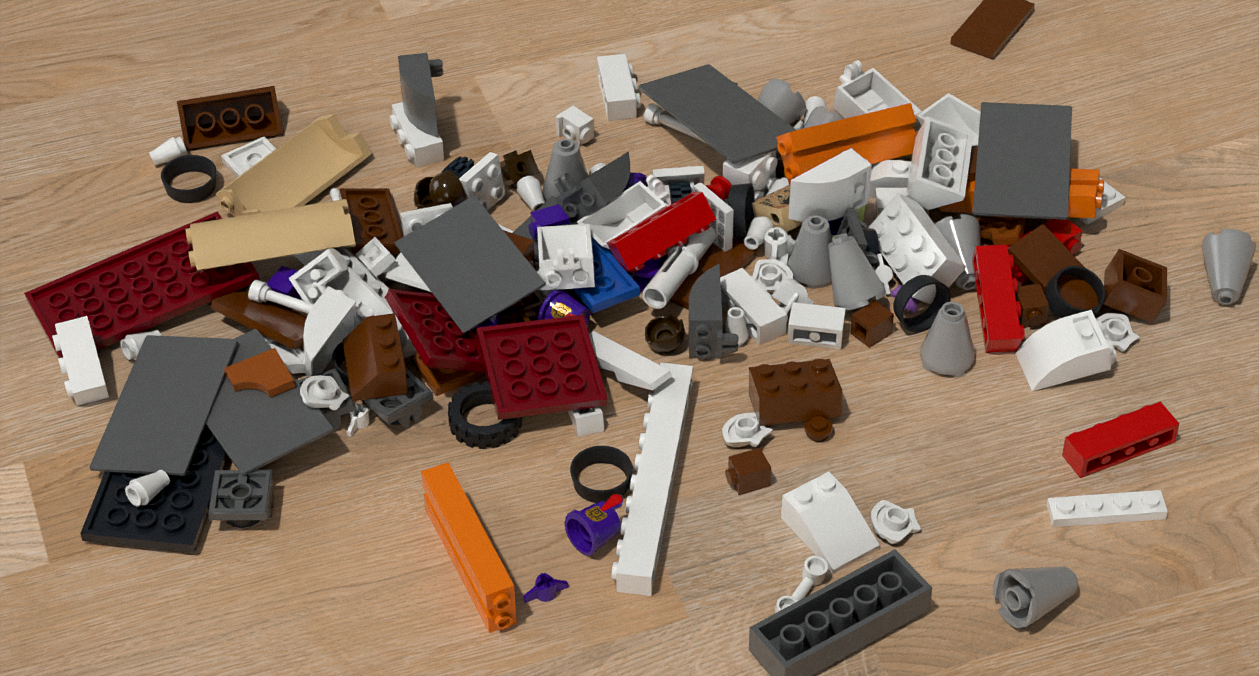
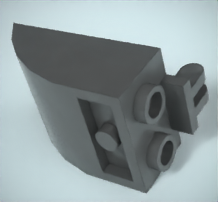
(418, 91)
(593, 191)
(705, 319)

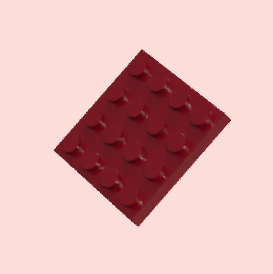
(434, 332)
(541, 367)

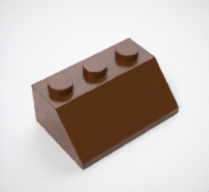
(375, 359)

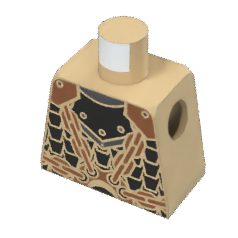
(776, 208)

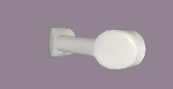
(812, 575)

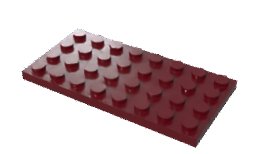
(135, 289)

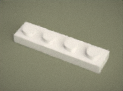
(1106, 508)

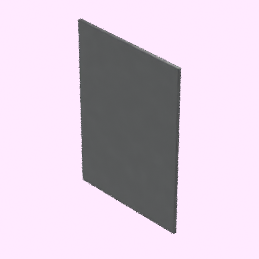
(469, 264)

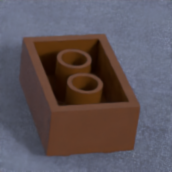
(794, 391)

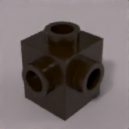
(517, 166)

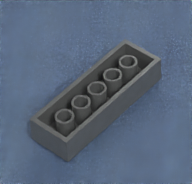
(840, 617)

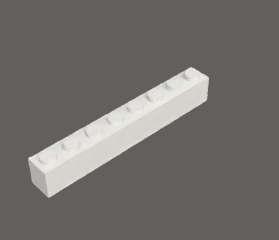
(362, 284)

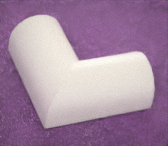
(313, 277)

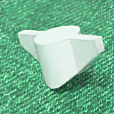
(884, 273)
(359, 418)

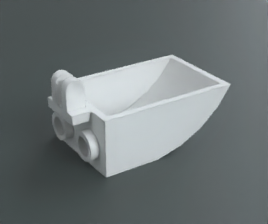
(866, 92)
(956, 113)
(831, 188)
(626, 210)
(565, 256)
(327, 325)
(1066, 351)

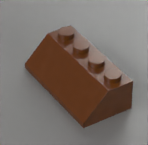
(229, 117)

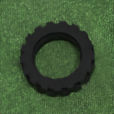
(479, 435)

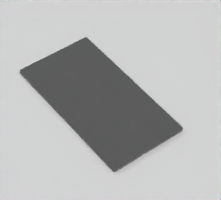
(718, 112)
(1023, 161)
(164, 405)
(262, 427)

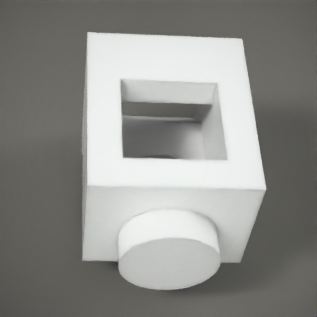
(575, 125)

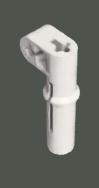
(680, 263)

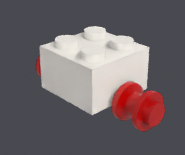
(757, 170)

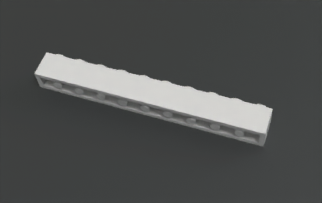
(653, 483)

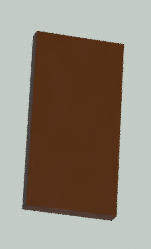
(991, 26)
(372, 216)
(1042, 257)
(729, 261)
(267, 317)

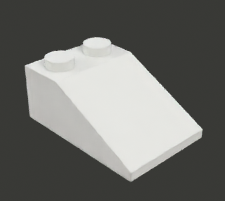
(828, 522)

